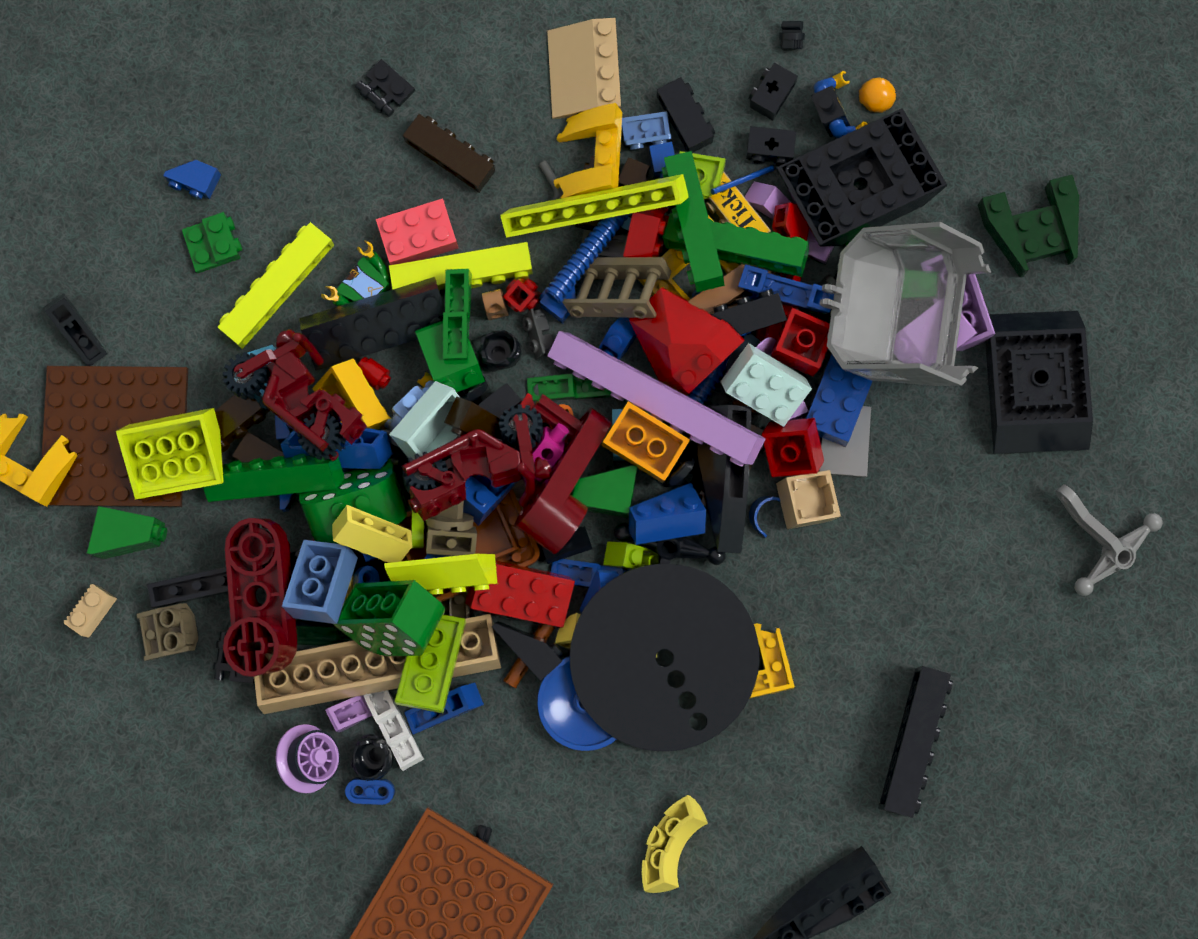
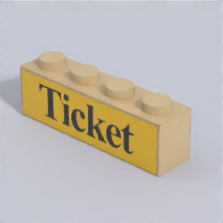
(734, 208)

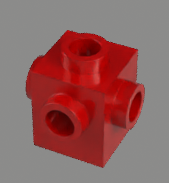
(514, 296)

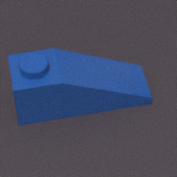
(458, 702)

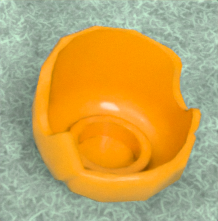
(877, 95)

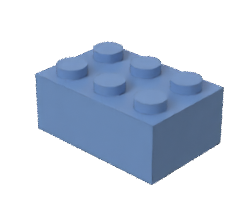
(320, 581)

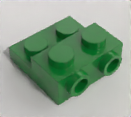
(212, 242)

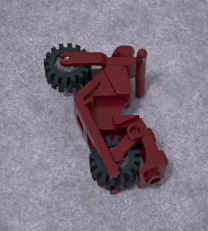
(289, 397)
(478, 453)

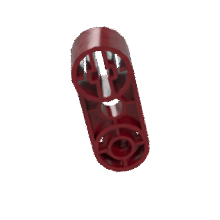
(552, 511)
(251, 623)

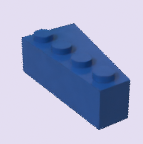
(366, 452)

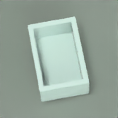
(766, 385)
(424, 424)

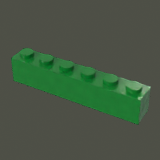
(695, 226)
(749, 247)
(276, 477)

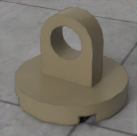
(451, 518)

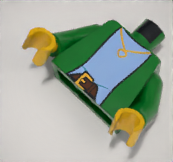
(365, 280)

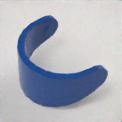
(754, 511)

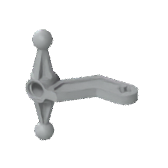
(1116, 552)

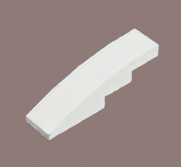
(394, 728)

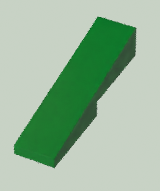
(456, 314)
(565, 388)

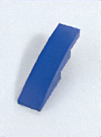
(581, 571)

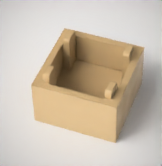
(808, 499)

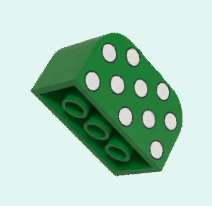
(364, 489)
(391, 617)

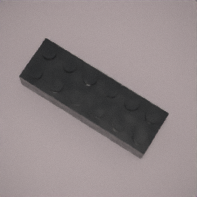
(373, 322)
(914, 741)

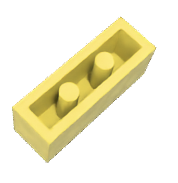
(371, 535)

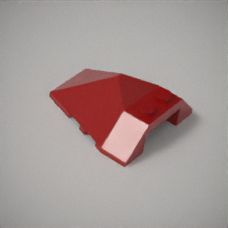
(683, 341)

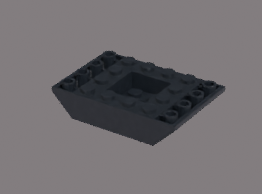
(882, 155)
(1032, 414)

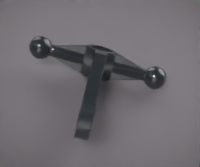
(683, 547)

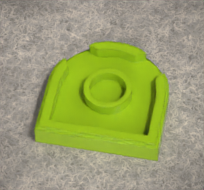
(709, 172)

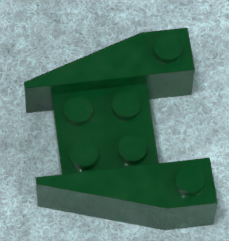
(1036, 232)

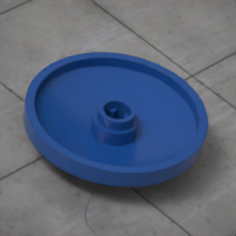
(565, 715)

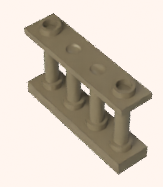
(619, 268)

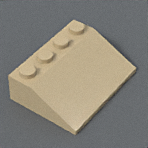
(583, 67)

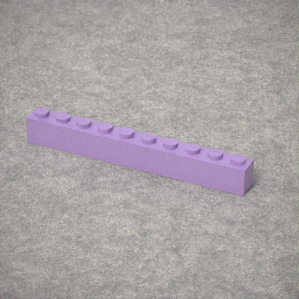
(657, 398)

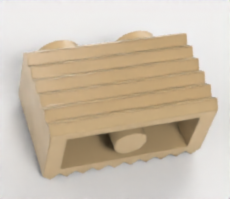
(90, 610)

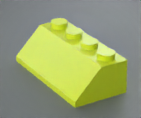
(447, 572)

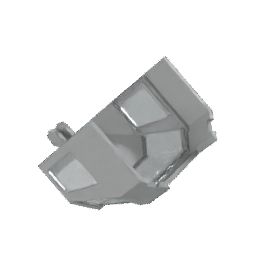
(902, 303)

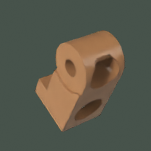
(495, 304)

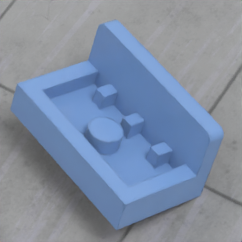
(645, 129)

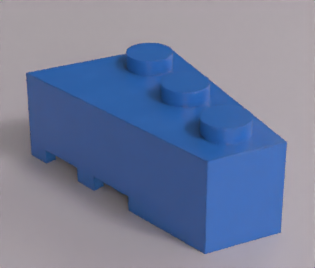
(668, 516)

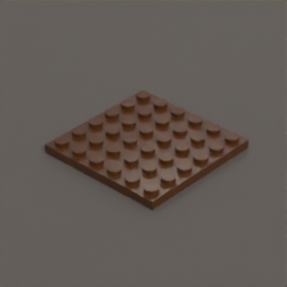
(88, 409)

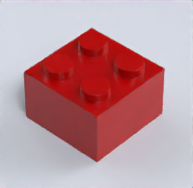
(646, 233)
(802, 342)
(793, 448)

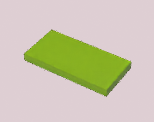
(428, 676)

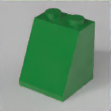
(453, 373)
(608, 491)
(124, 533)

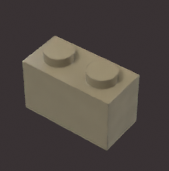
(451, 542)

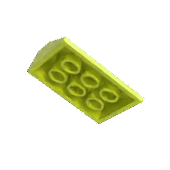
(172, 453)

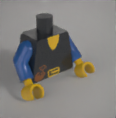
(830, 107)

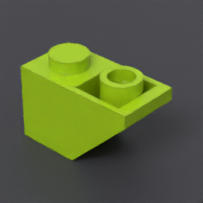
(628, 555)

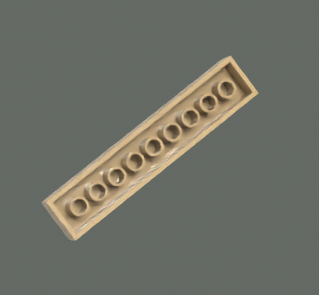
(353, 671)

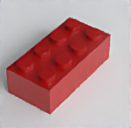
(525, 594)

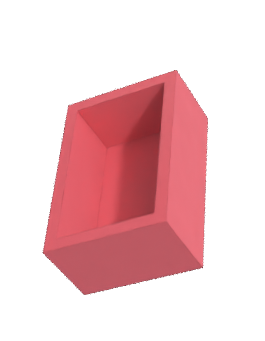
(417, 233)

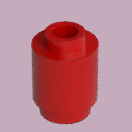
(375, 373)

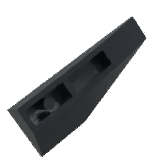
(725, 486)
(828, 899)

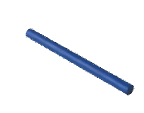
(741, 180)

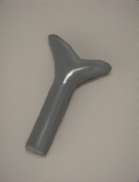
(550, 176)

